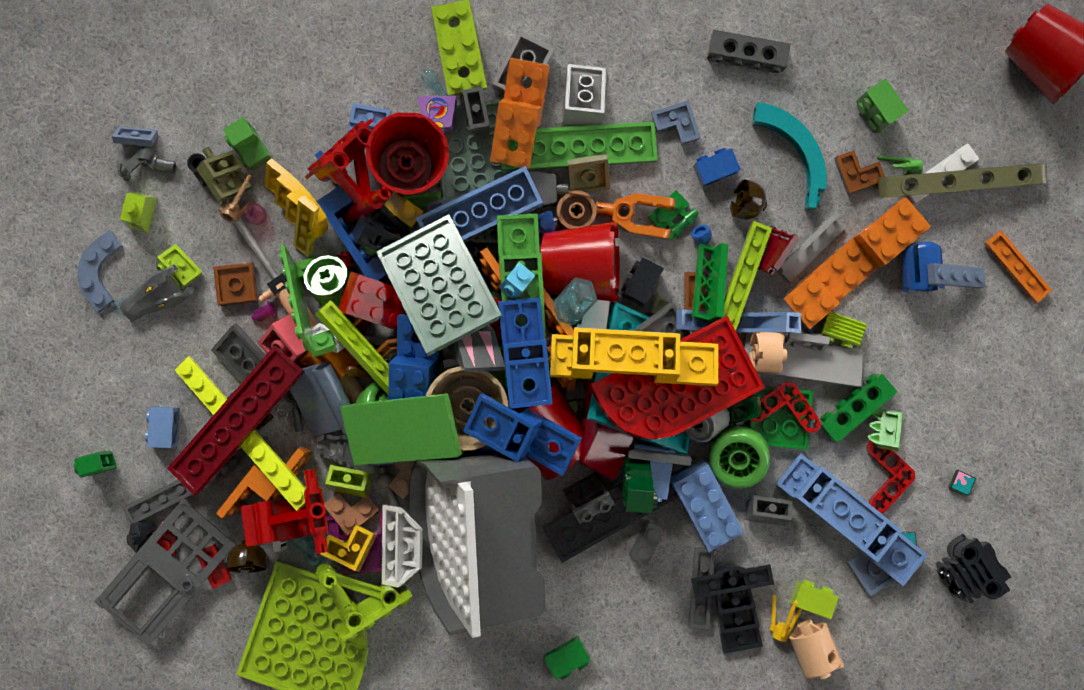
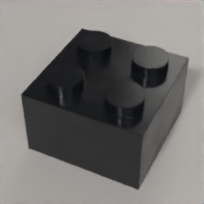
(642, 281)

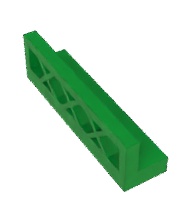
(717, 281)

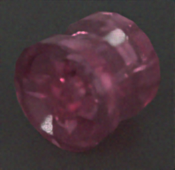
(259, 216)

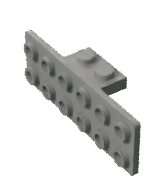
(815, 360)

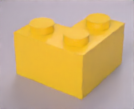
(354, 551)

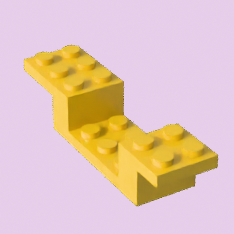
(634, 353)

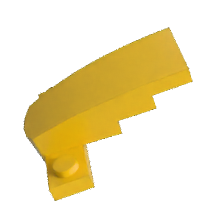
(299, 207)

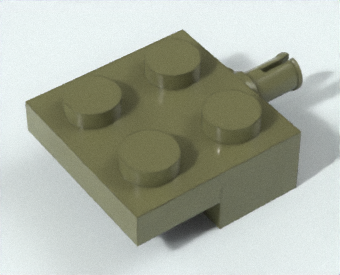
(222, 174)

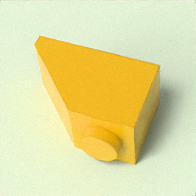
(404, 210)

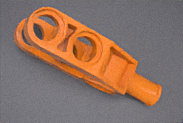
(631, 201)

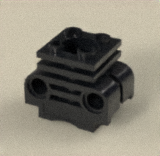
(973, 570)

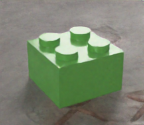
(881, 105)

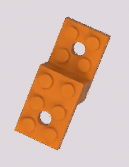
(519, 113)
(258, 482)

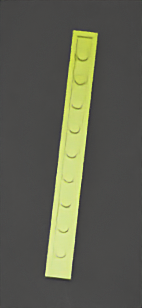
(254, 445)

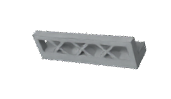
(811, 247)

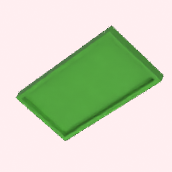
(401, 430)

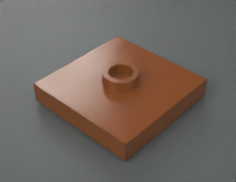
(235, 284)

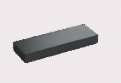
(659, 456)

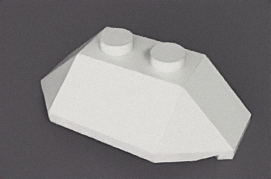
(400, 546)

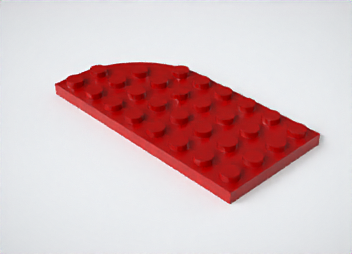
(667, 409)

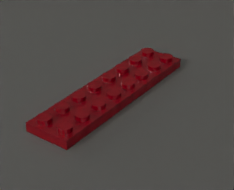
(235, 420)

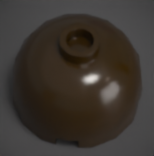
(749, 201)
(246, 559)

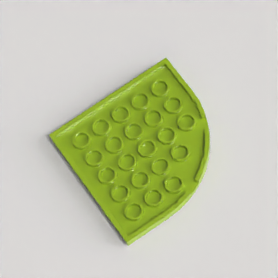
(297, 637)

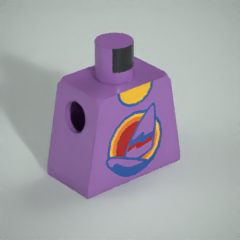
(440, 110)

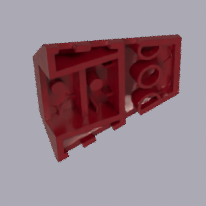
(602, 446)

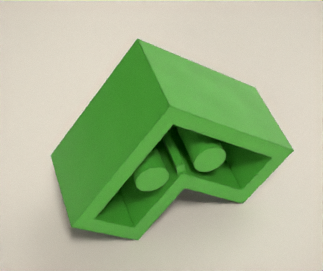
(245, 139)

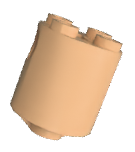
(815, 649)

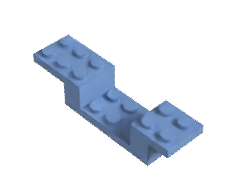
(853, 518)

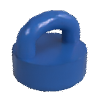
(701, 234)

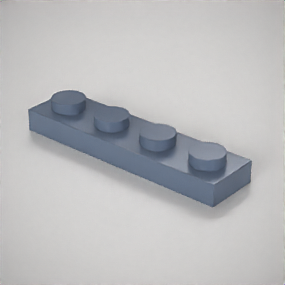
(956, 275)

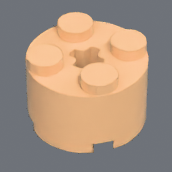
(768, 351)

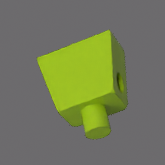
(138, 211)

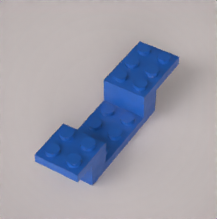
(334, 206)

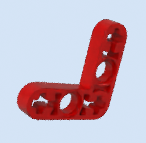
(783, 399)
(895, 471)

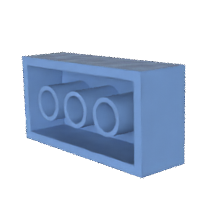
(706, 505)

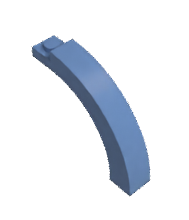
(749, 322)

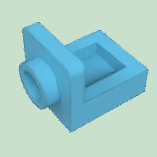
(516, 281)

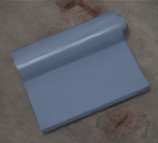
(320, 398)

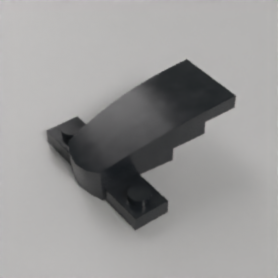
(735, 602)

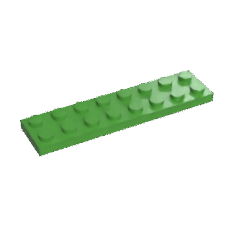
(621, 142)

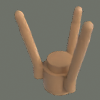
(230, 210)

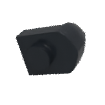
(138, 534)

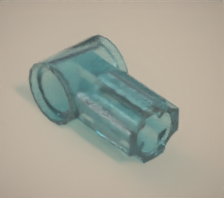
(307, 547)

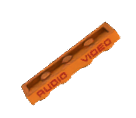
(1018, 266)

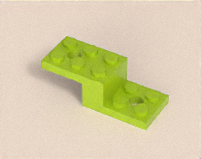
(458, 47)

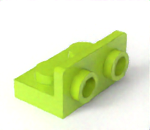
(187, 269)

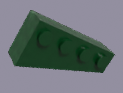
(638, 486)

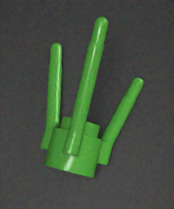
(909, 166)

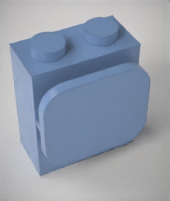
(660, 472)

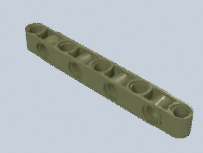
(962, 180)

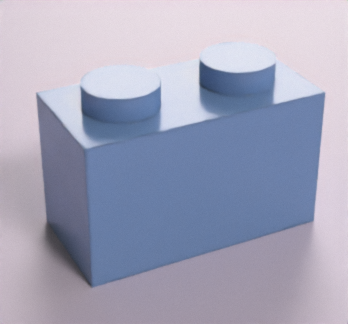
(162, 427)

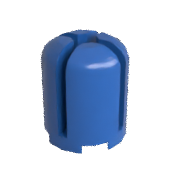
(914, 265)

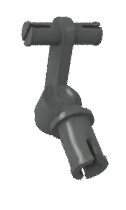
(145, 157)

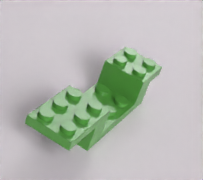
(520, 243)

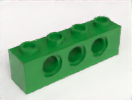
(883, 392)

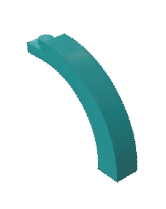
(803, 142)

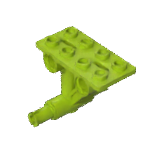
(367, 610)

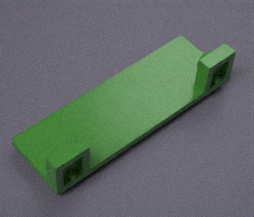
(294, 273)

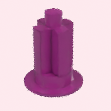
(264, 312)

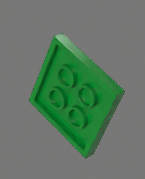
(781, 427)

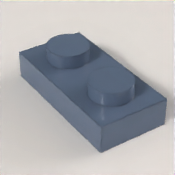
(135, 136)

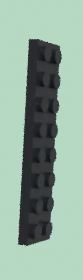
(572, 538)

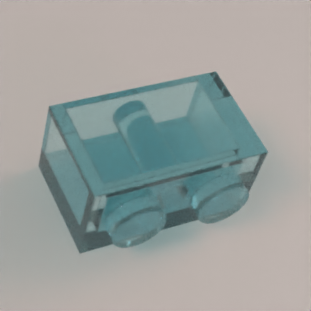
(574, 301)

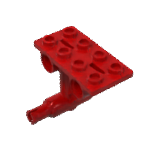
(333, 167)
(279, 521)

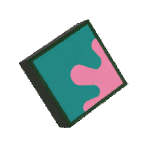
(962, 482)

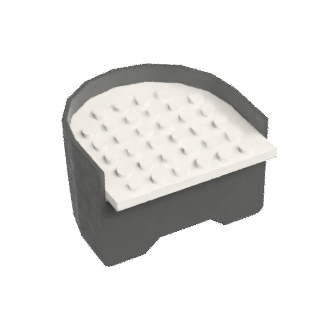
(478, 539)

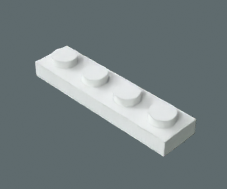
(957, 161)

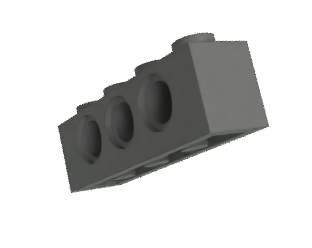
(778, 50)

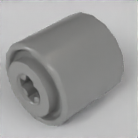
(709, 427)

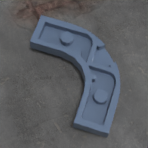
(90, 266)

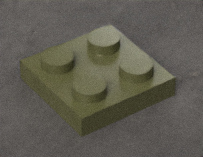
(589, 173)

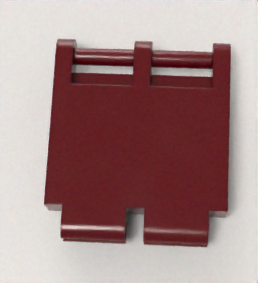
(777, 250)

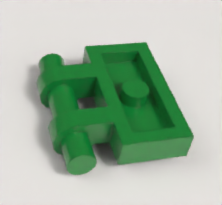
(664, 217)

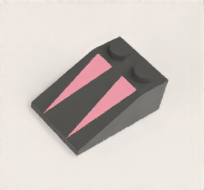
(478, 351)

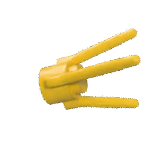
(783, 630)

